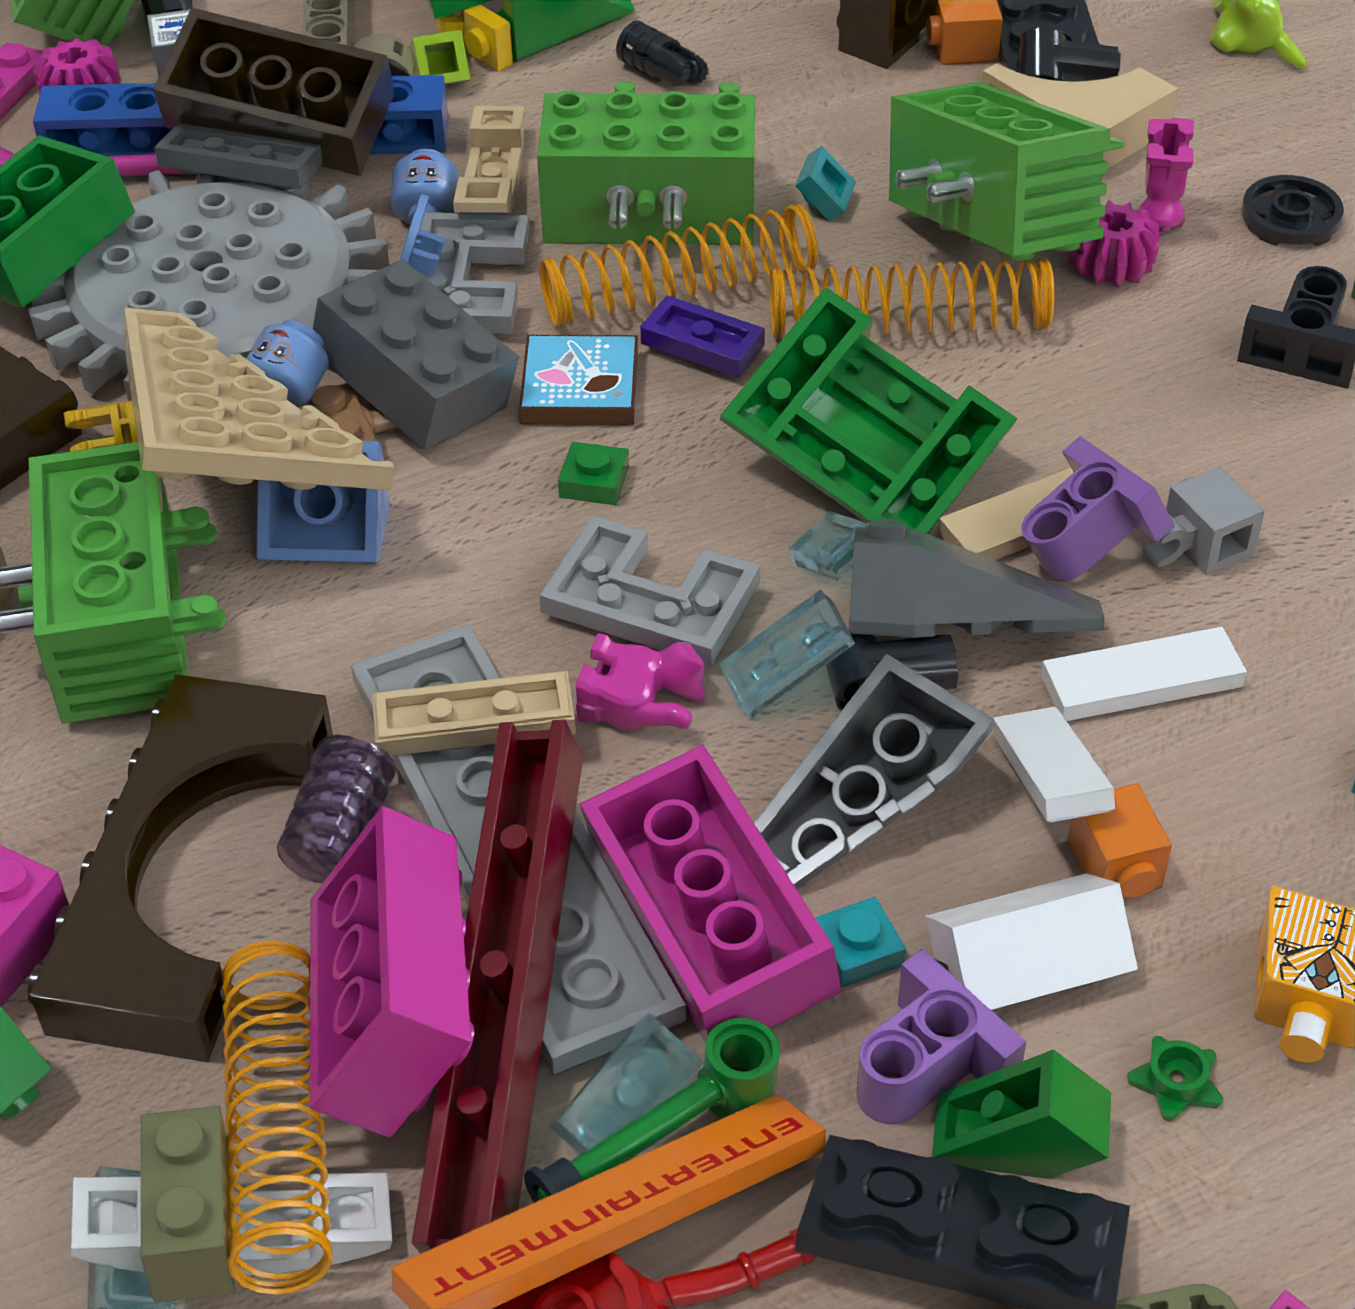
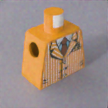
(1306, 973)

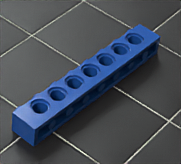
(129, 121)

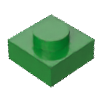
(593, 473)

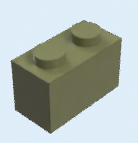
(185, 1204)

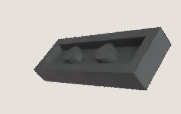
(239, 156)

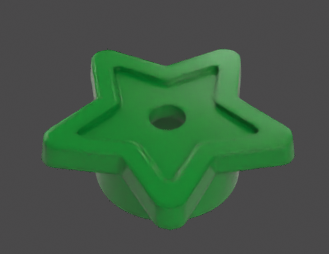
(1181, 1059)

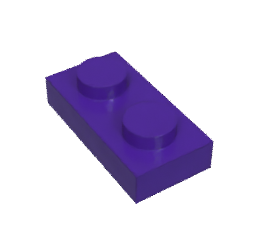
(702, 336)

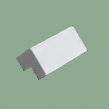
(1035, 940)

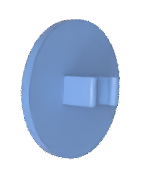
(422, 247)

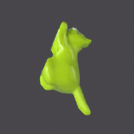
(1253, 27)

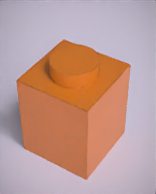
(965, 31)
(1123, 843)

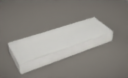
(1143, 673)
(1054, 764)

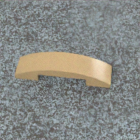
(493, 161)

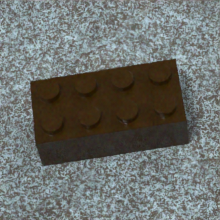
(276, 86)

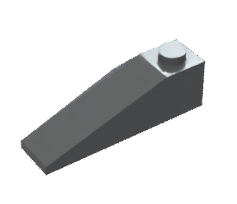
(915, 580)
(870, 766)

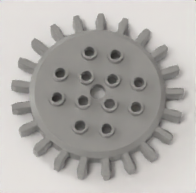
(264, 257)

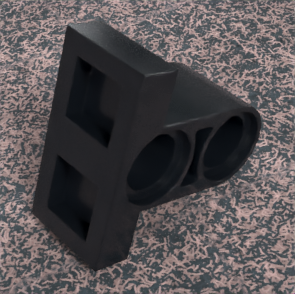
(1306, 333)

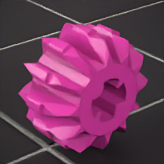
(76, 65)
(1126, 249)

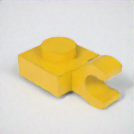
(484, 34)

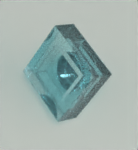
(827, 546)

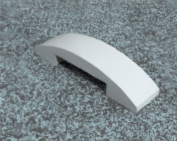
(109, 1222)

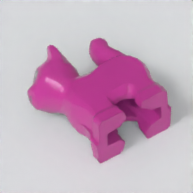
(1167, 170)
(629, 679)

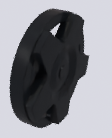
(1291, 213)

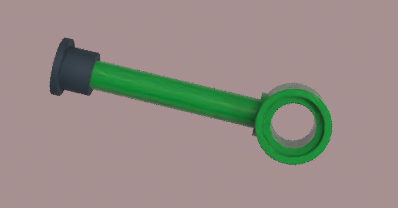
(719, 1088)

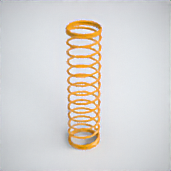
(1041, 293)
(563, 311)
(306, 1277)

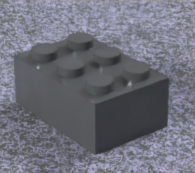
(414, 353)

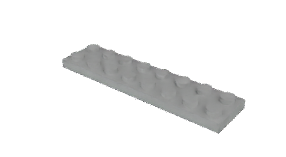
(603, 959)

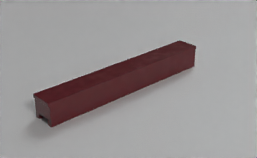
(509, 948)

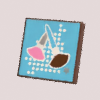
(579, 379)

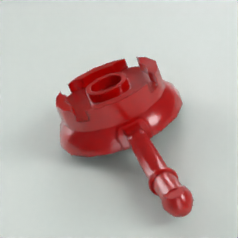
(616, 1285)

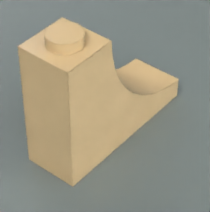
(1118, 102)

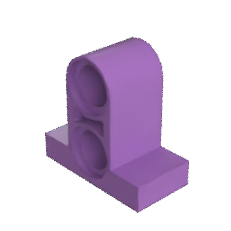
(1091, 513)
(930, 1063)

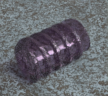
(334, 805)

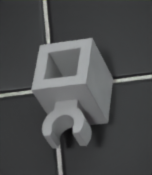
(1212, 523)

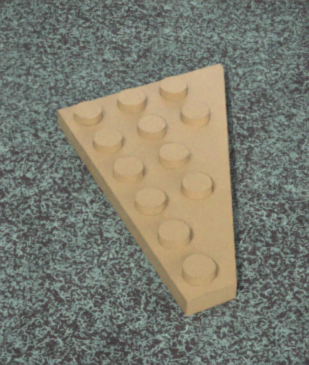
(227, 417)

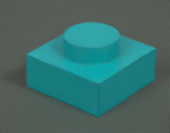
(825, 183)
(862, 941)

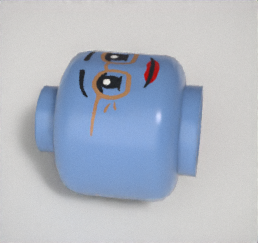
(427, 174)
(292, 357)

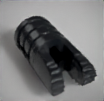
(659, 55)

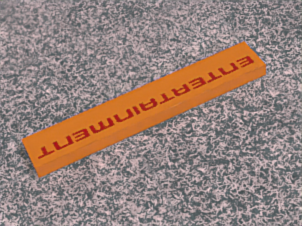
(609, 1209)

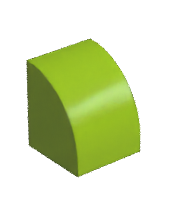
(441, 55)

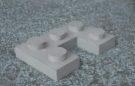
(479, 240)
(600, 592)

